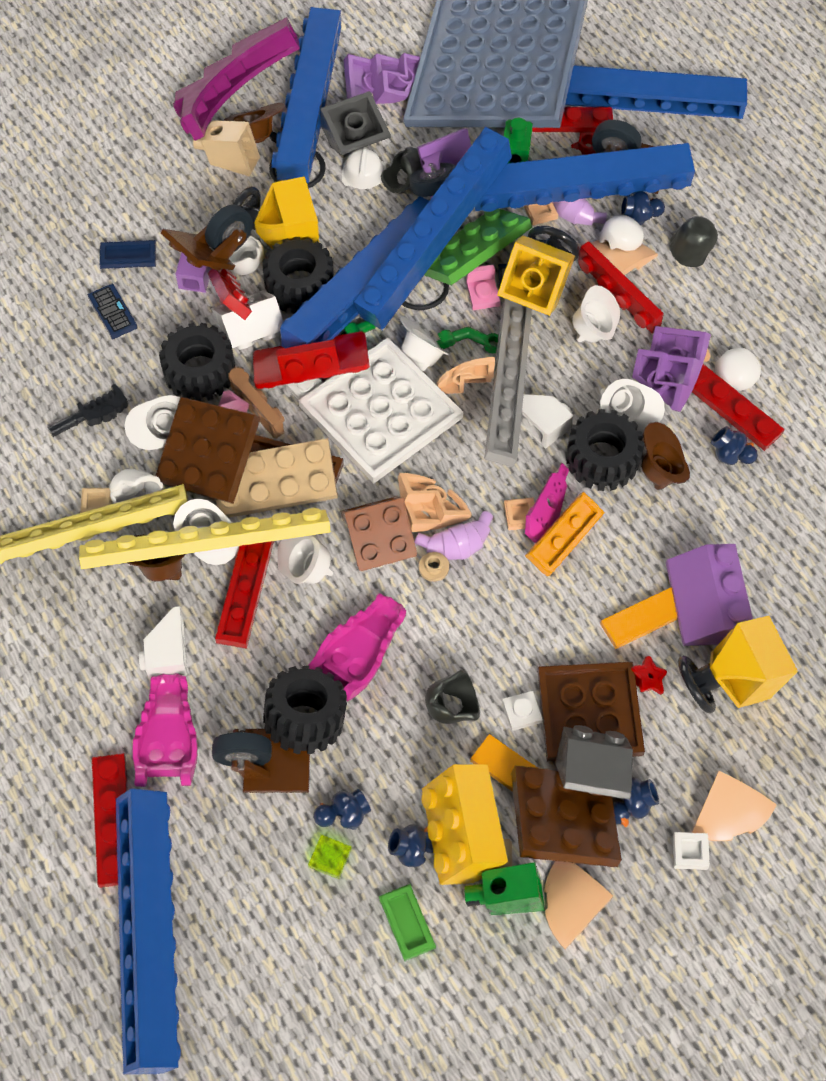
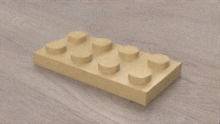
(284, 479)

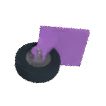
(438, 161)

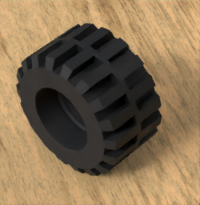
(292, 257)
(191, 343)
(604, 469)
(299, 729)

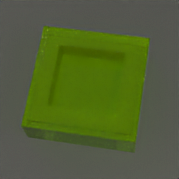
(330, 856)

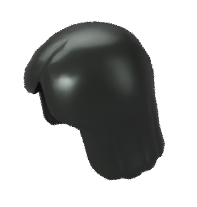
(409, 162)
(693, 241)
(456, 685)

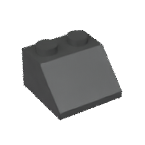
(353, 123)
(595, 762)

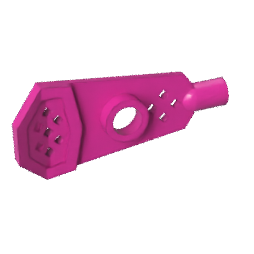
(541, 515)

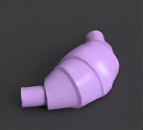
(579, 212)
(460, 540)

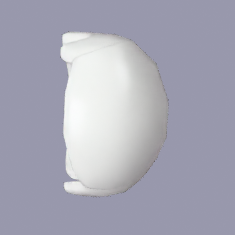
(622, 233)
(253, 254)
(738, 368)

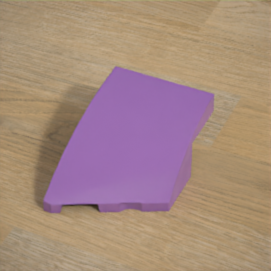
(382, 75)
(672, 363)

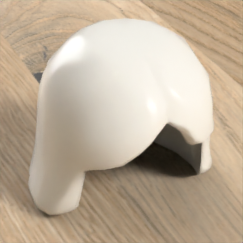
(130, 482)

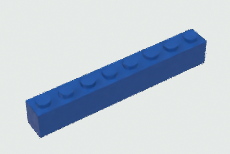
(658, 92)
(309, 93)
(590, 177)
(433, 228)
(333, 304)
(146, 934)

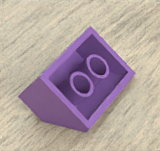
(708, 593)

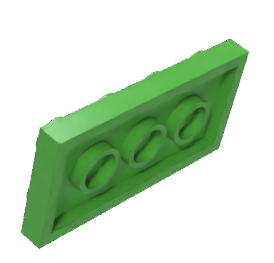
(477, 244)

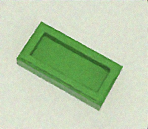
(407, 922)

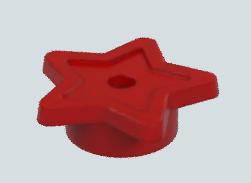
(585, 138)
(642, 679)

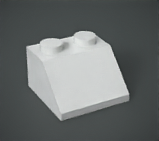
(262, 322)

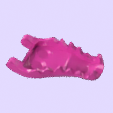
(358, 647)
(166, 737)

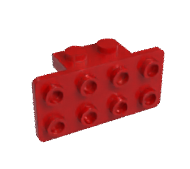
(310, 361)

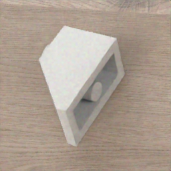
(545, 418)
(165, 647)

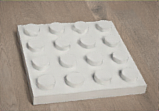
(381, 411)

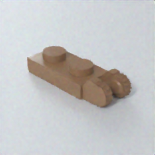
(270, 417)

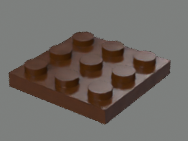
(207, 449)
(590, 696)
(563, 822)

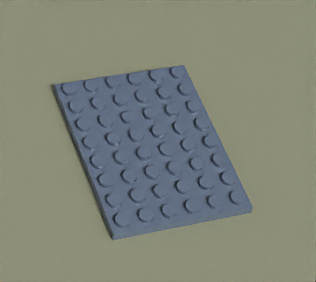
(496, 63)

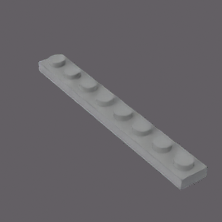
(508, 384)

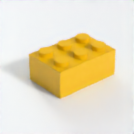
(463, 824)

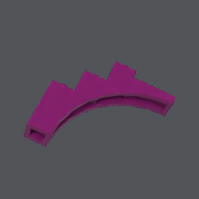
(249, 57)

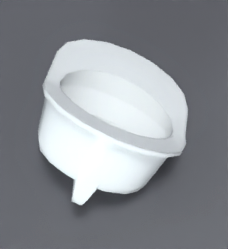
(362, 169)
(597, 315)
(420, 346)
(635, 399)
(150, 422)
(203, 514)
(304, 559)

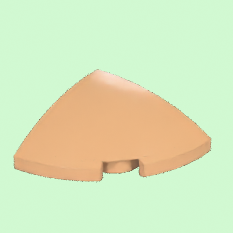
(626, 260)
(472, 371)
(432, 500)
(732, 809)
(572, 901)

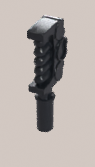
(94, 413)

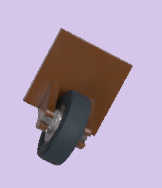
(616, 136)
(217, 241)
(262, 762)

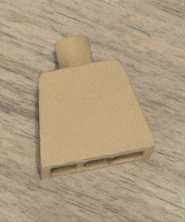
(230, 146)

